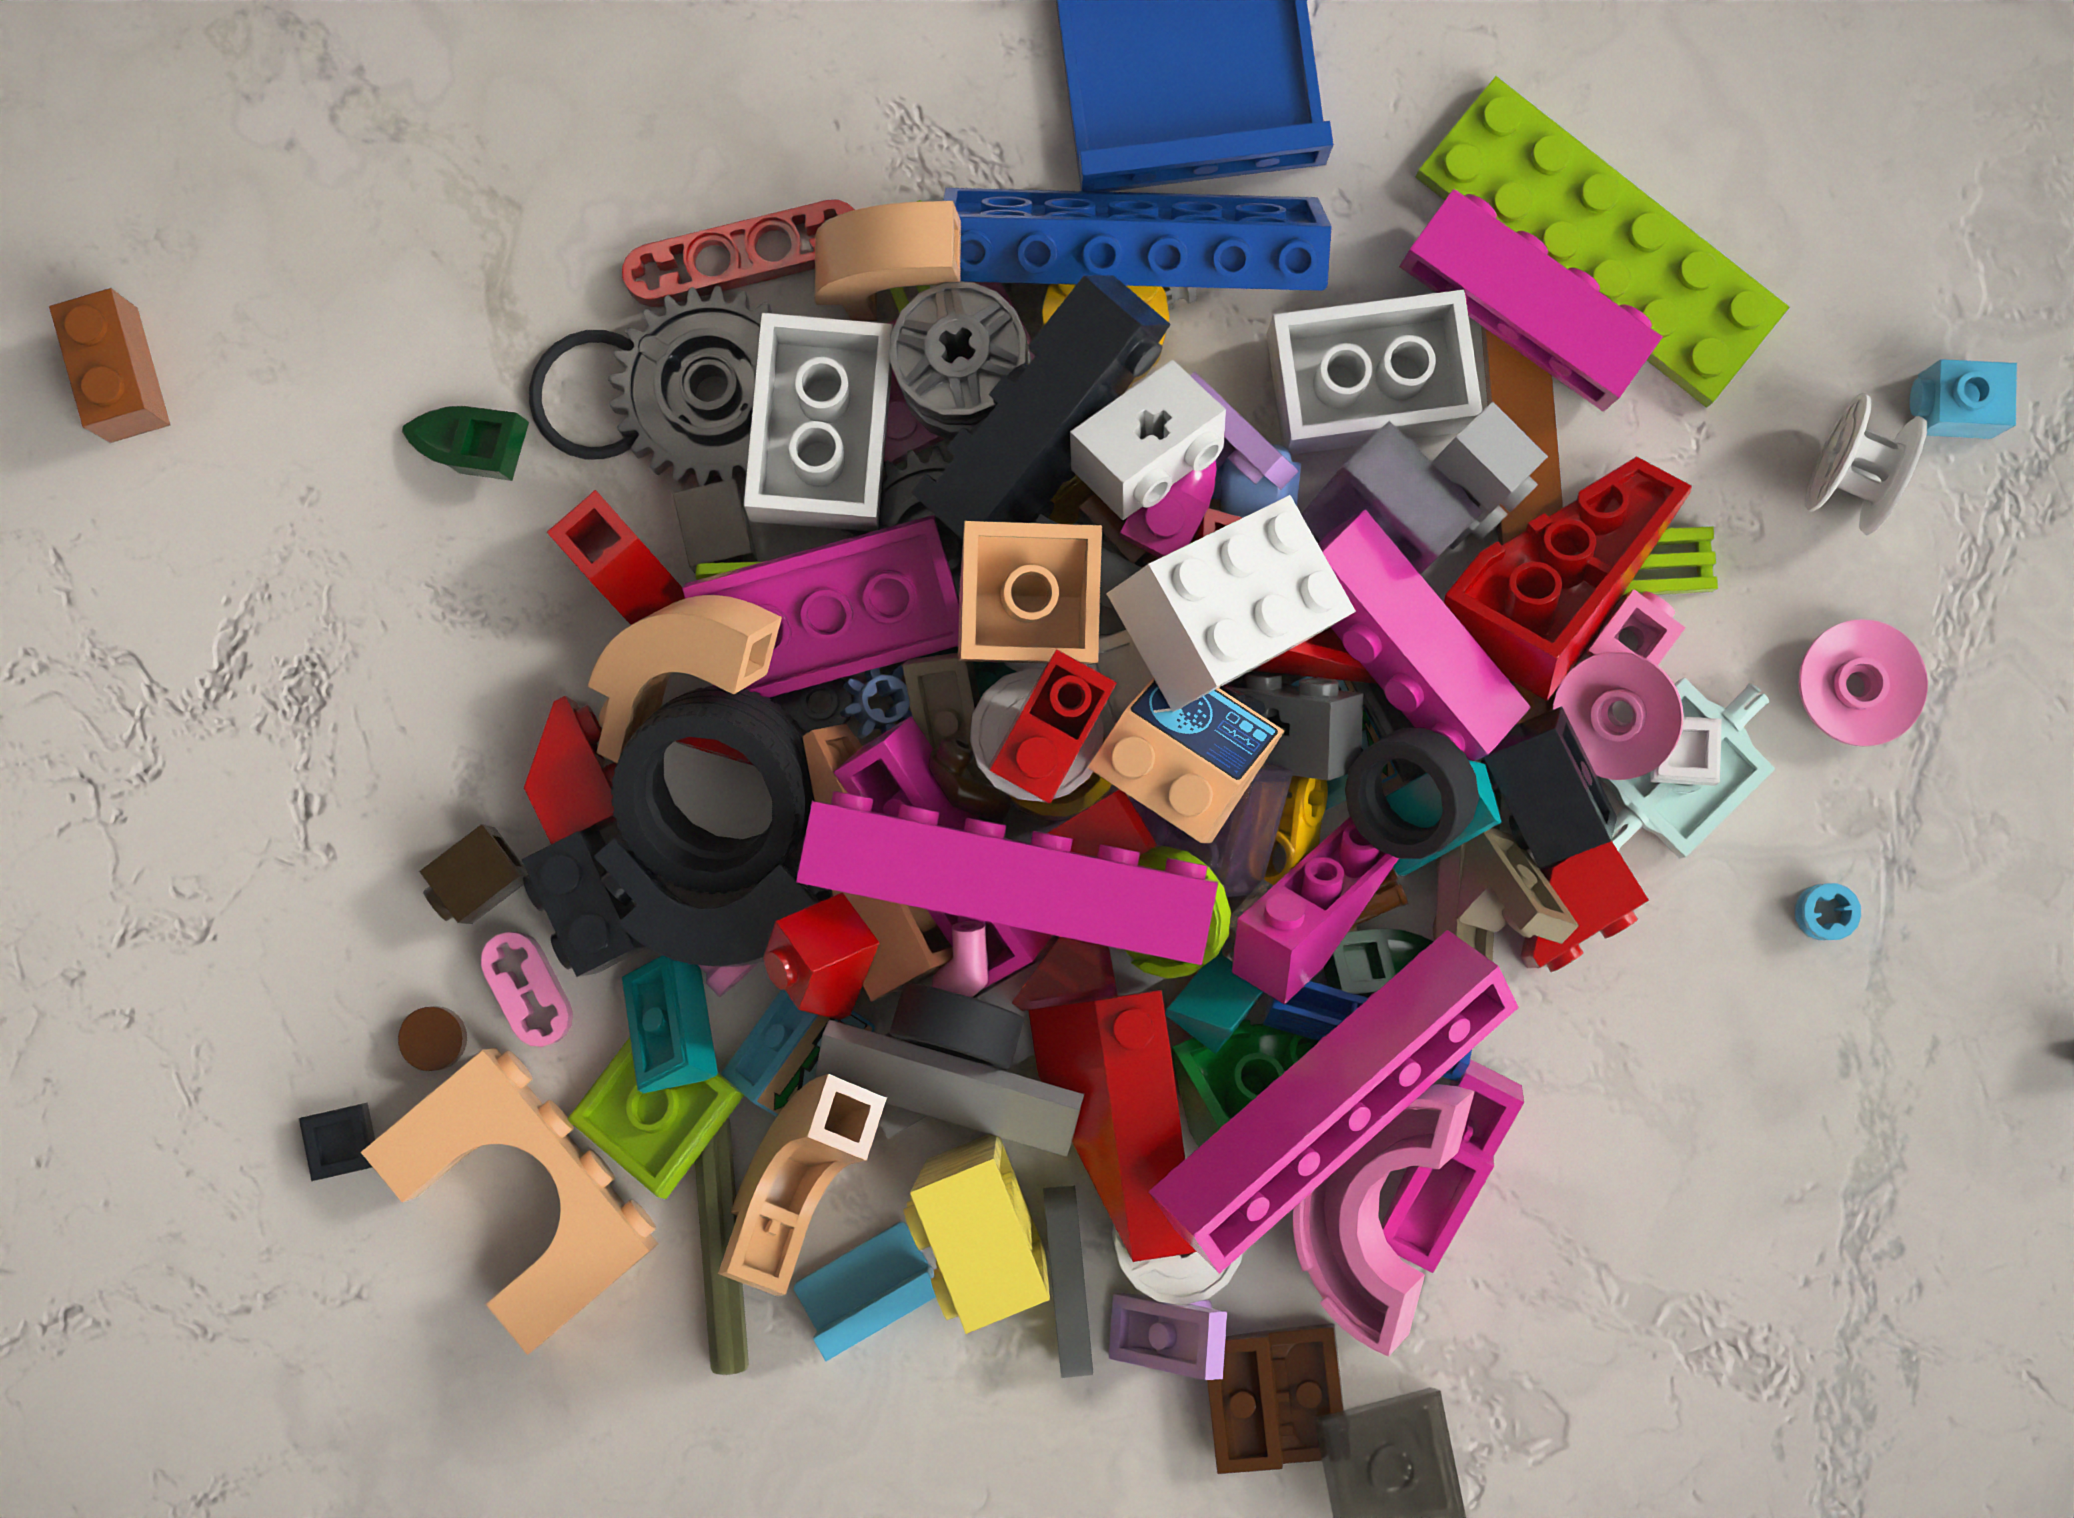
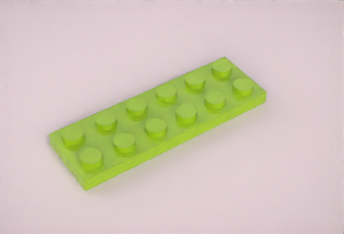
(1613, 231)

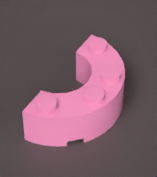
(1339, 1226)

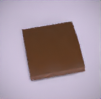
(1271, 1395)

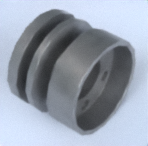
(948, 318)

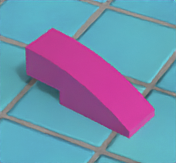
(1436, 1201)

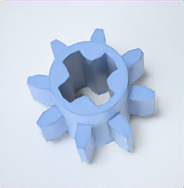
(886, 686)

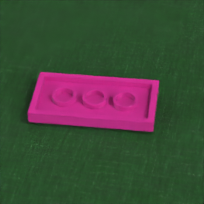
(849, 604)

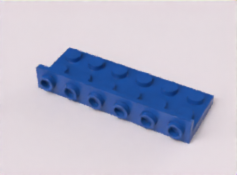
(1143, 238)

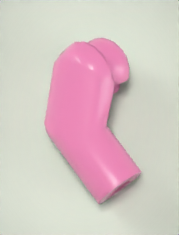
(968, 968)

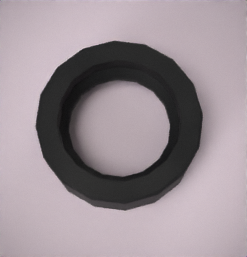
(1384, 826)
(957, 1025)

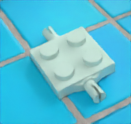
(1688, 812)

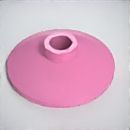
(1891, 676)
(1616, 747)

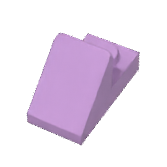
(1248, 448)
(1168, 1336)

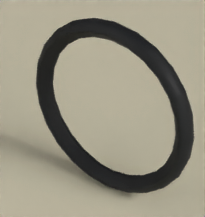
(535, 395)

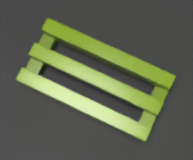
(1703, 559)

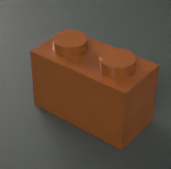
(109, 365)

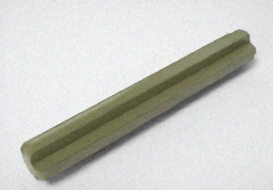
(722, 1295)

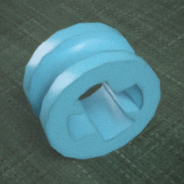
(1849, 908)

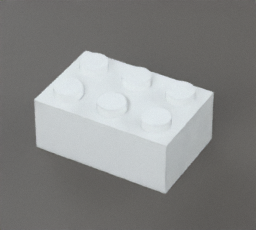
(1371, 363)
(819, 422)
(1230, 602)

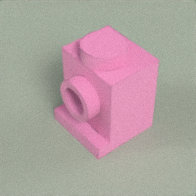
(1647, 618)

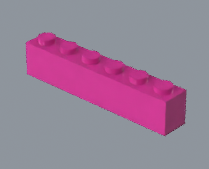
(1008, 880)
(1334, 1100)

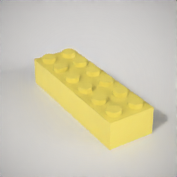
(980, 1234)

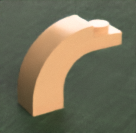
(885, 250)
(701, 636)
(802, 1152)

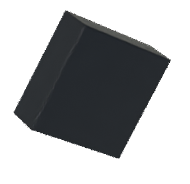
(336, 1141)

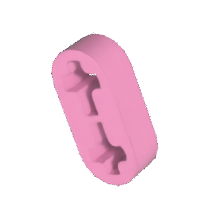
(513, 996)

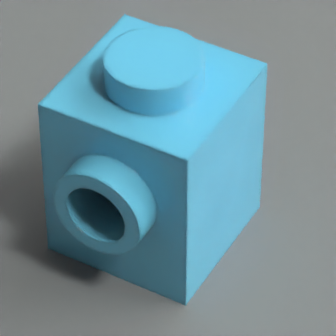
(1966, 398)

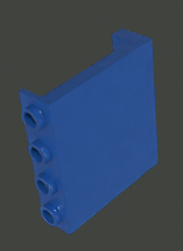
(1190, 90)

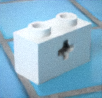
(1148, 440)

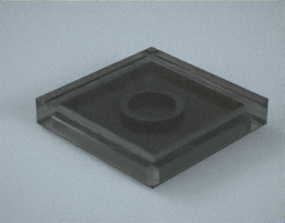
(1391, 1459)

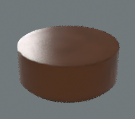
(432, 1038)

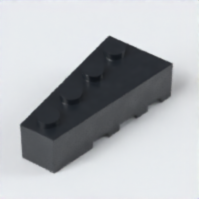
(1023, 448)

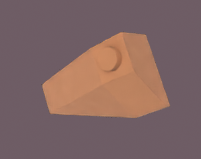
(907, 935)

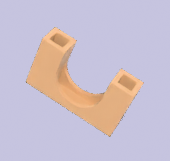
(596, 1229)

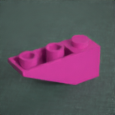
(1308, 913)

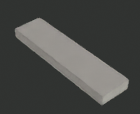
(952, 1088)

